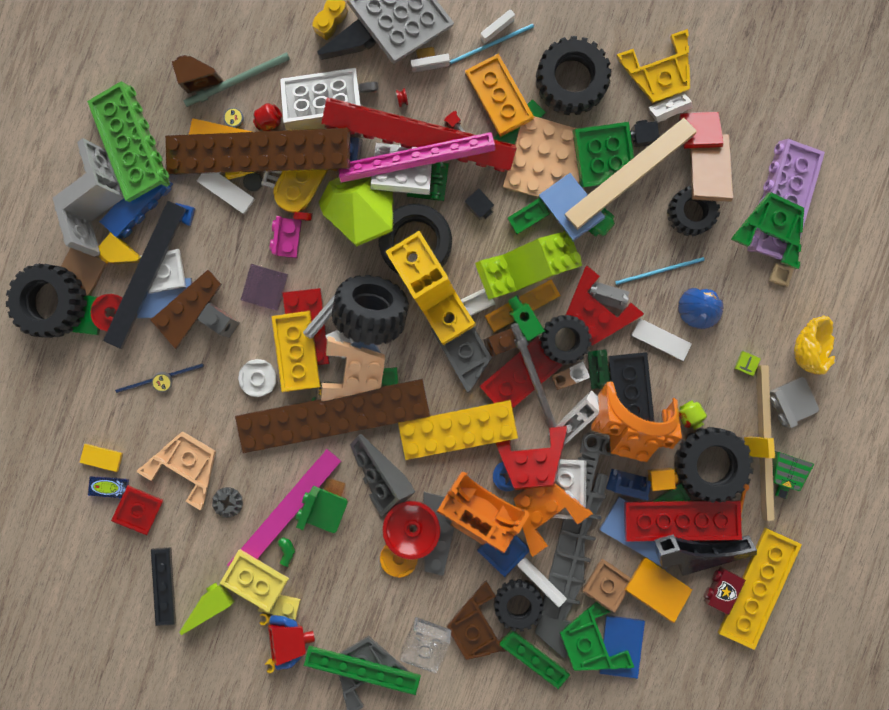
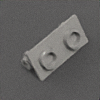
(609, 295)

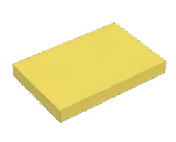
(254, 581)

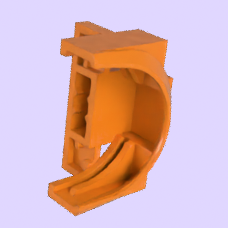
(630, 434)
(481, 513)

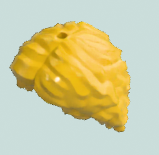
(815, 346)

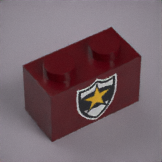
(724, 590)

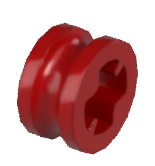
(402, 97)

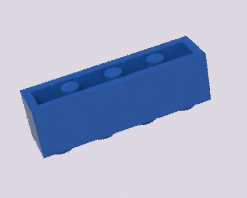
(126, 214)

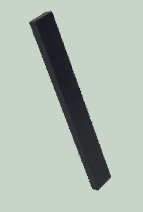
(144, 275)

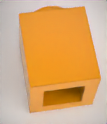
(662, 479)

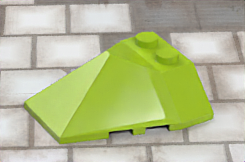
(358, 209)

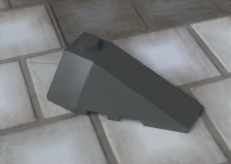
(385, 480)

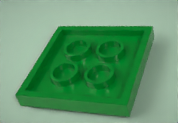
(602, 151)

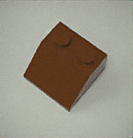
(194, 74)

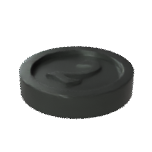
(252, 182)

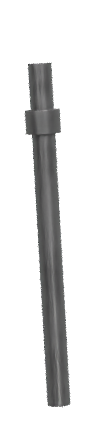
(521, 343)

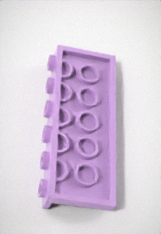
(793, 178)

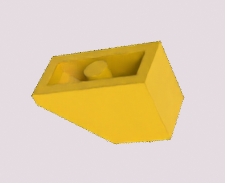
(117, 251)

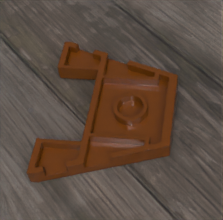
(472, 629)

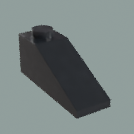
(349, 41)

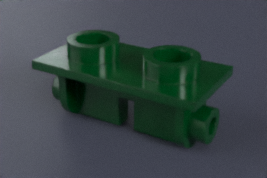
(598, 368)

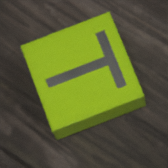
(747, 363)

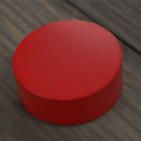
(302, 216)

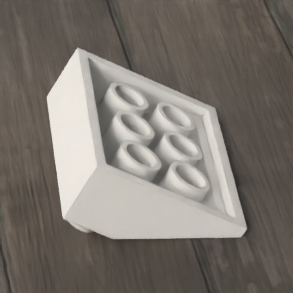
(306, 96)

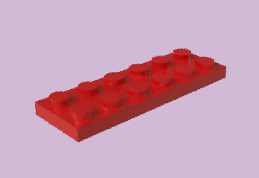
(683, 519)

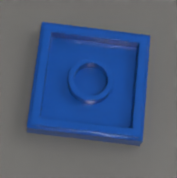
(505, 561)

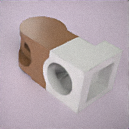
(570, 376)

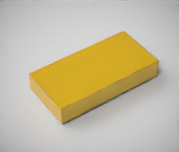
(760, 447)
(101, 457)

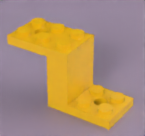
(430, 287)

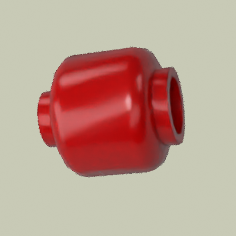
(267, 117)

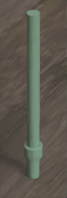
(202, 95)

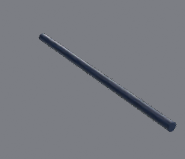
(150, 380)

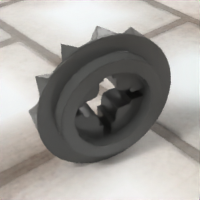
(235, 498)

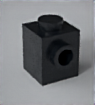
(644, 133)

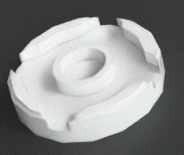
(257, 378)

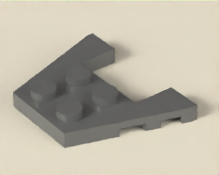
(367, 650)

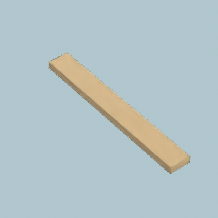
(630, 173)
(764, 430)

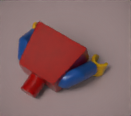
(286, 641)

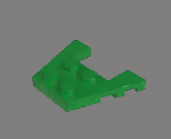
(778, 219)
(586, 646)

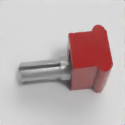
(453, 121)

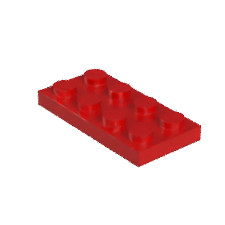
(310, 301)
(513, 380)

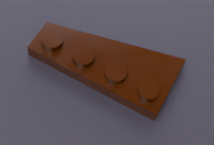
(182, 312)

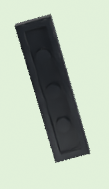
(163, 586)

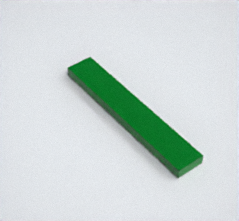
(362, 670)

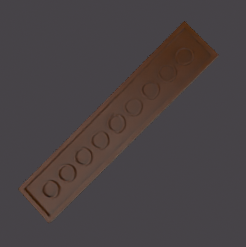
(258, 151)
(332, 417)

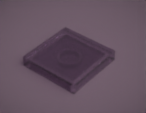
(264, 287)

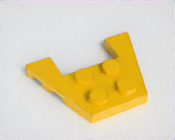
(663, 77)

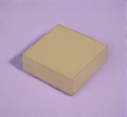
(781, 274)

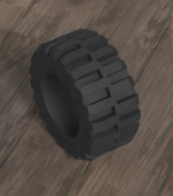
(573, 51)
(23, 300)
(370, 309)
(738, 470)

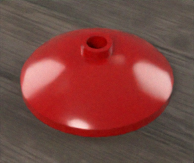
(399, 535)

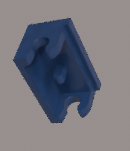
(629, 484)

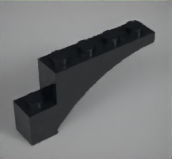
(701, 555)

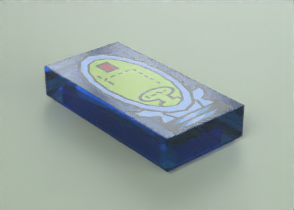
(107, 486)

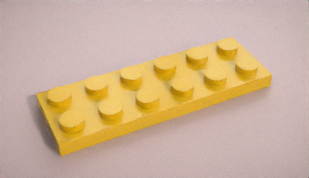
(458, 430)
(763, 585)

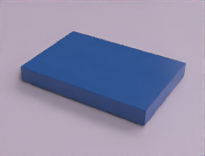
(622, 635)

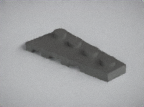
(436, 560)

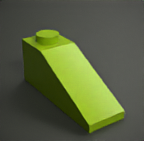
(211, 603)

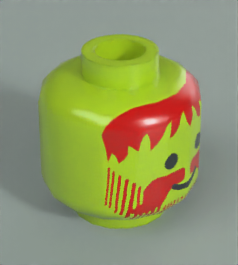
(692, 415)

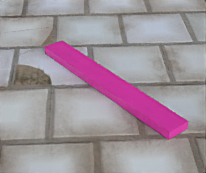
(418, 157)
(290, 505)

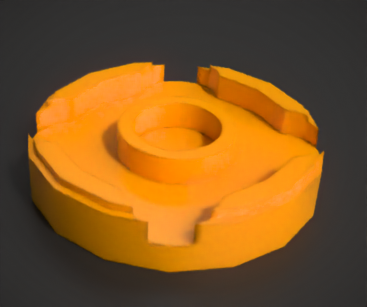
(395, 565)

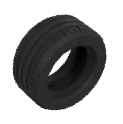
(424, 214)

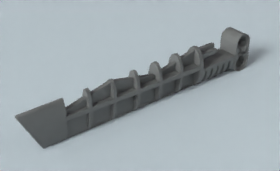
(569, 556)

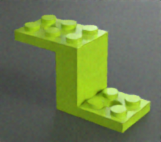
(528, 264)

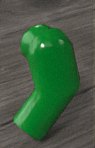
(288, 551)

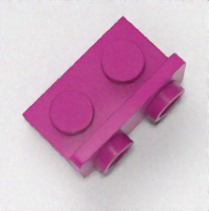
(286, 237)

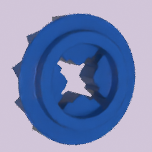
(499, 480)

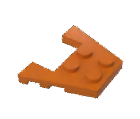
(542, 506)

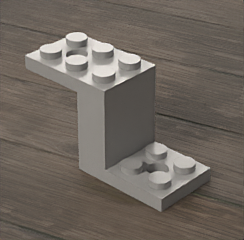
(87, 199)

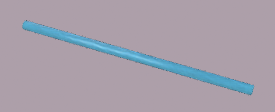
(491, 44)
(659, 270)

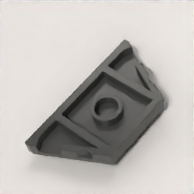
(467, 356)

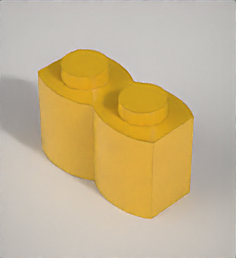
(328, 19)

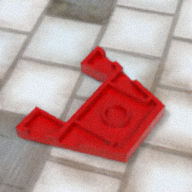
(594, 314)
(535, 466)

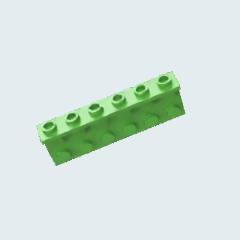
(128, 141)

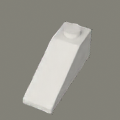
(580, 415)

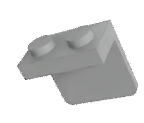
(793, 402)

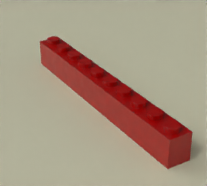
(408, 132)

